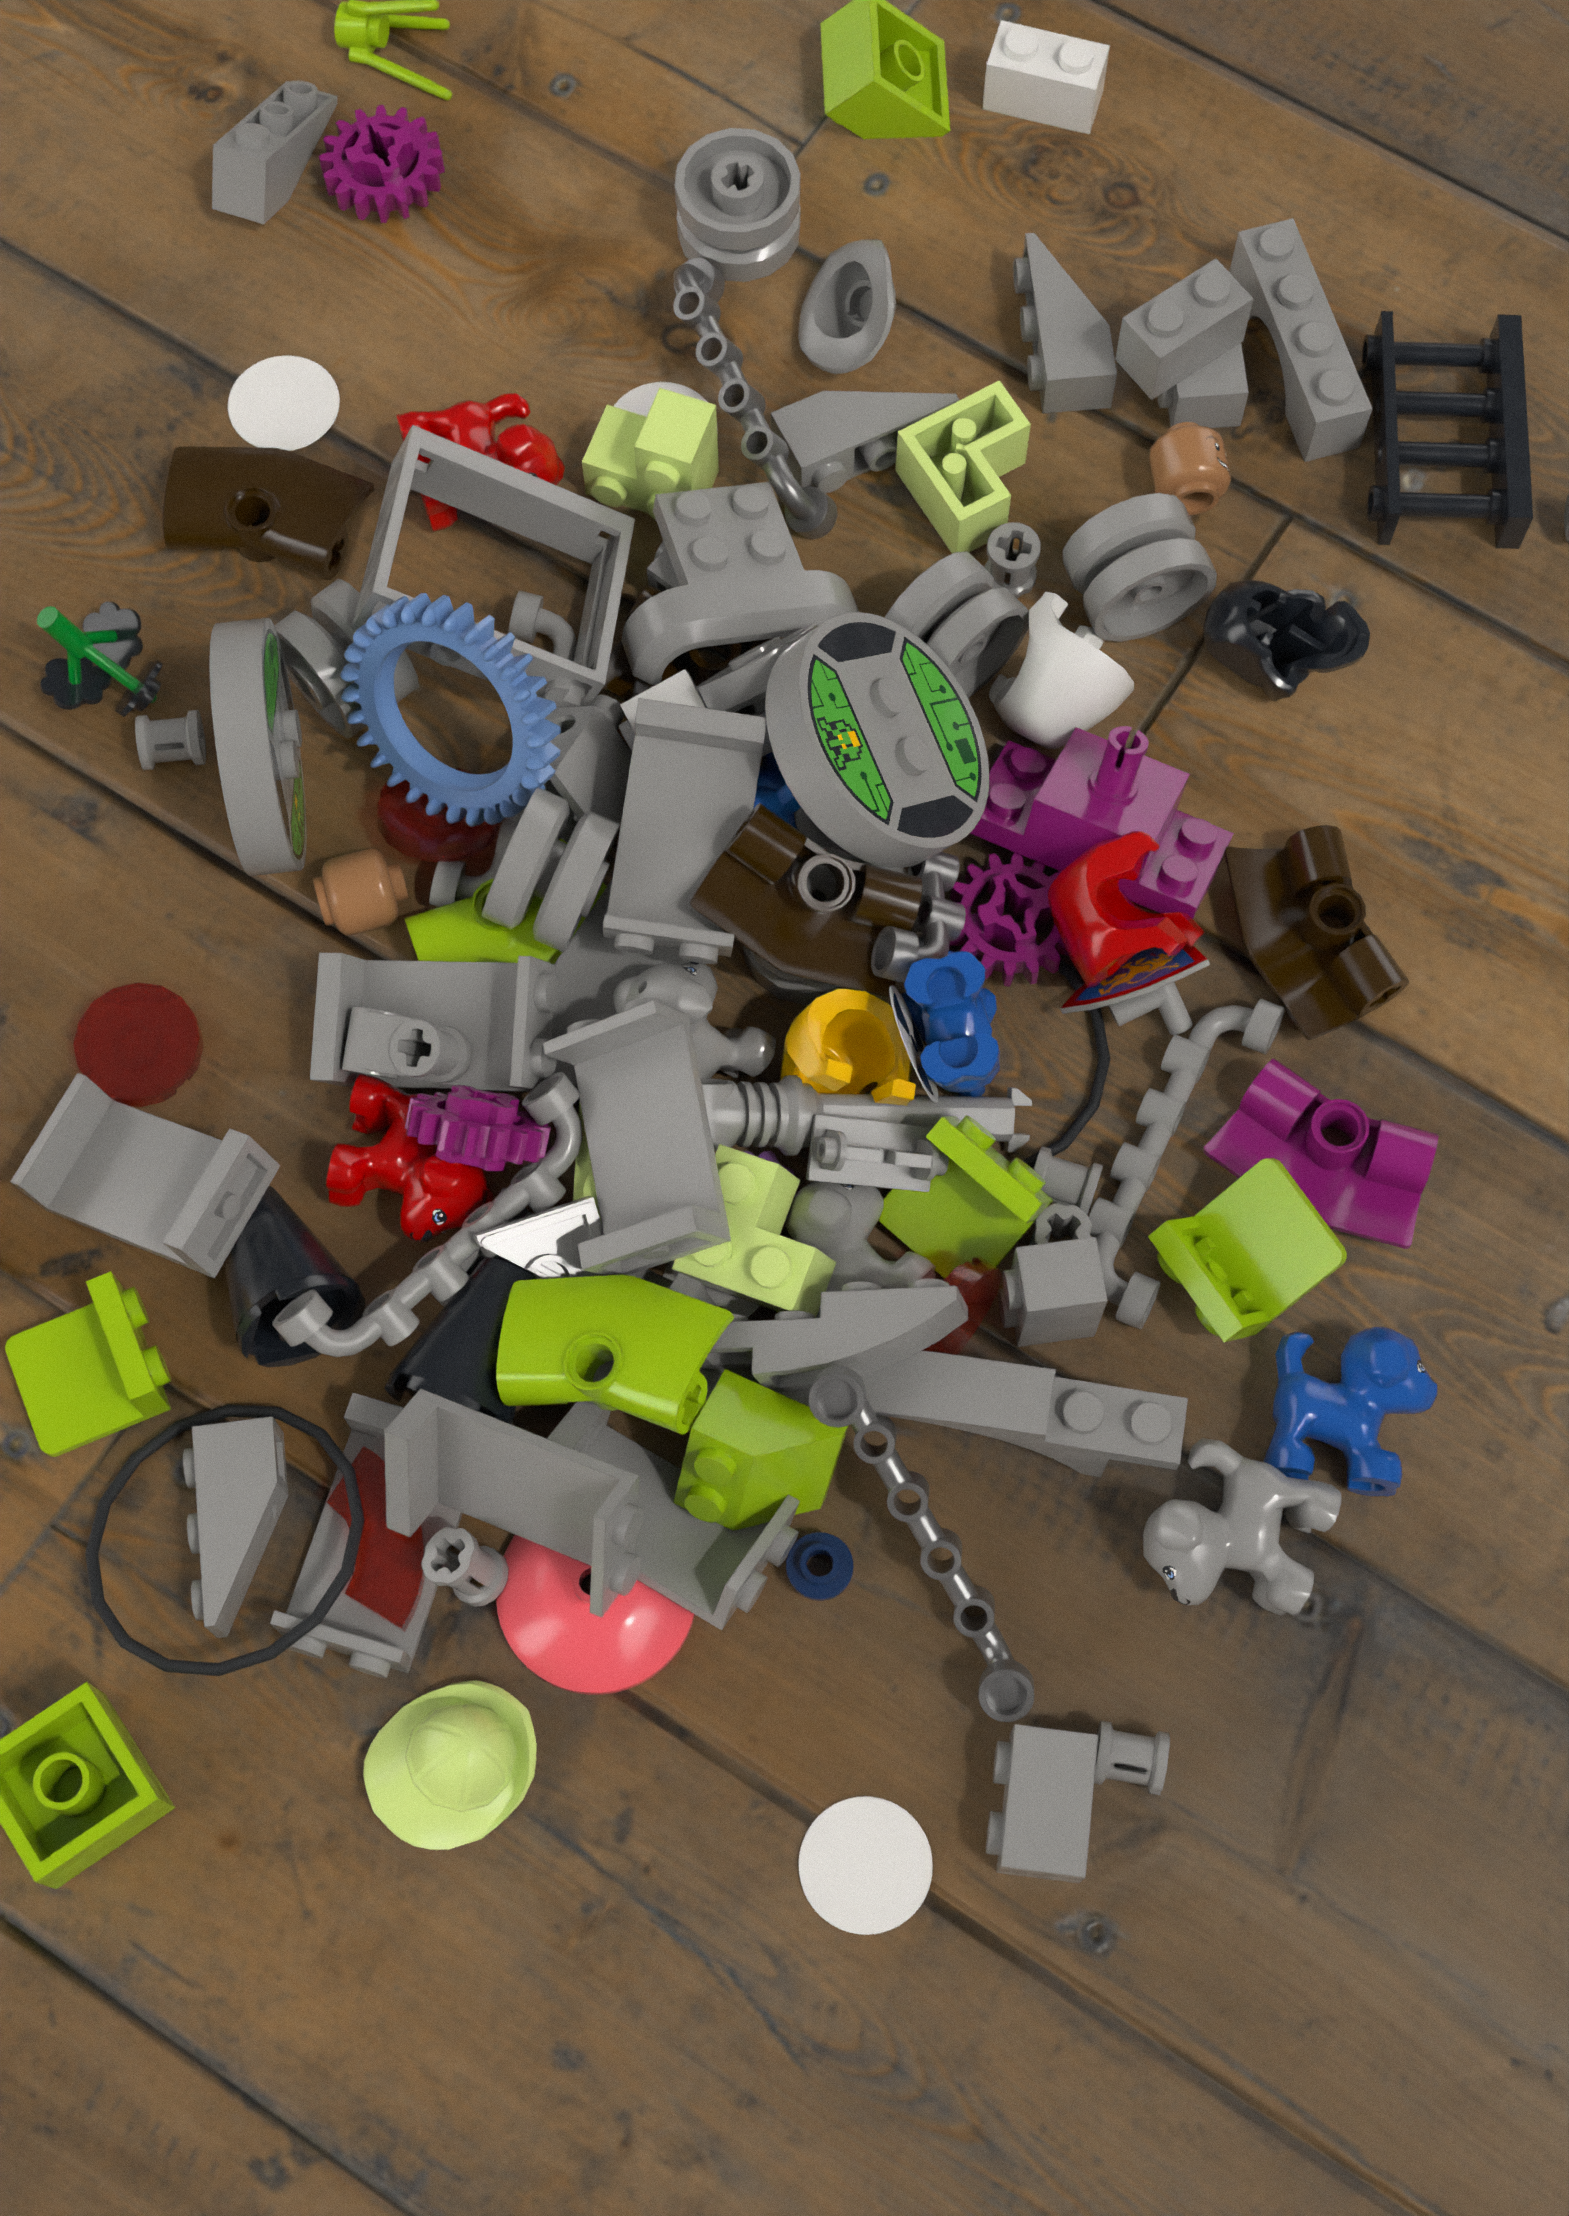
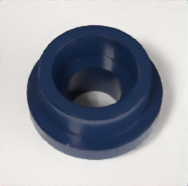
(819, 1587)

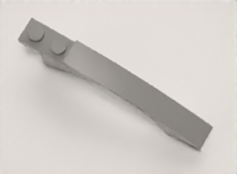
(1024, 1406)

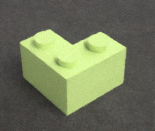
(654, 454)
(956, 463)
(757, 1260)

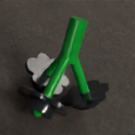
(109, 643)

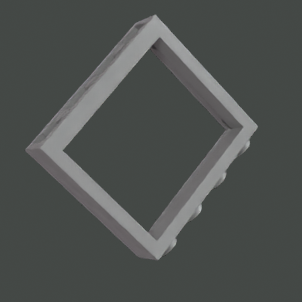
(525, 507)

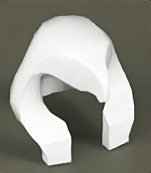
(1061, 680)

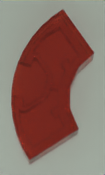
(388, 1564)

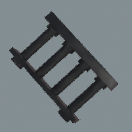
(1500, 405)

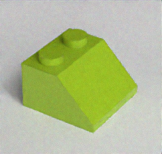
(883, 73)
(752, 1453)

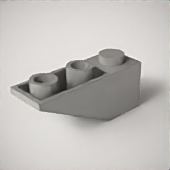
(268, 151)
(1068, 335)
(848, 432)
(239, 1500)

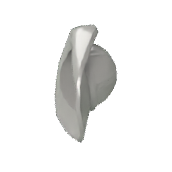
(848, 307)

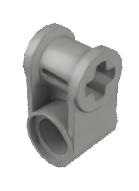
(400, 1046)

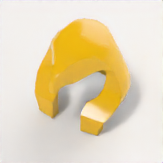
(849, 1047)

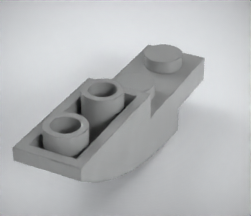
(856, 1329)

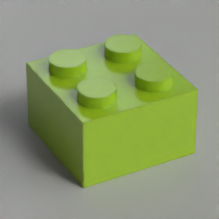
(75, 1787)

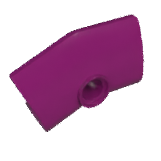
(1356, 1188)

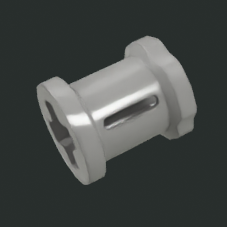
(1009, 560)
(170, 740)
(1067, 1181)
(1060, 1221)
(455, 1570)
(1131, 1757)

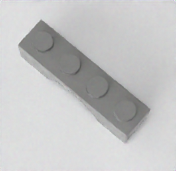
(1320, 380)

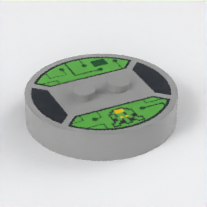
(877, 740)
(258, 746)

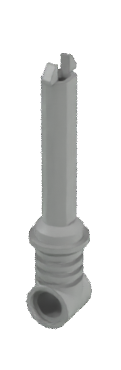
(785, 1111)

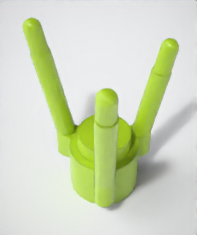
(367, 26)

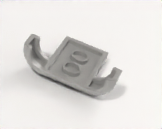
(733, 575)

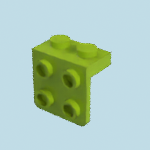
(973, 1208)
(1249, 1252)
(89, 1370)

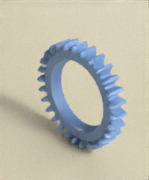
(372, 669)

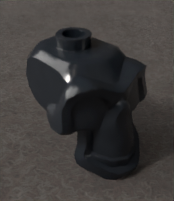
(1281, 635)

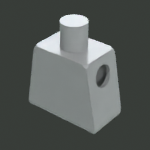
(591, 761)

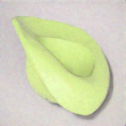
(451, 1765)

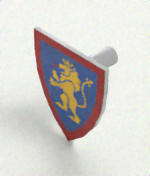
(1142, 986)

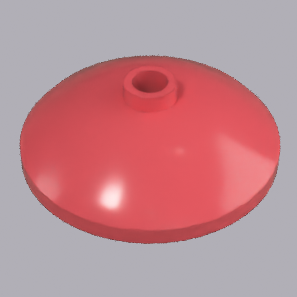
(569, 1647)

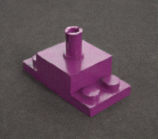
(1098, 794)

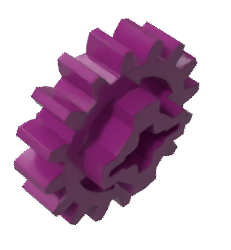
(382, 163)
(996, 938)
(476, 1128)

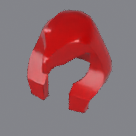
(1098, 919)

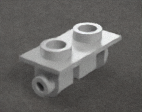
(873, 1154)

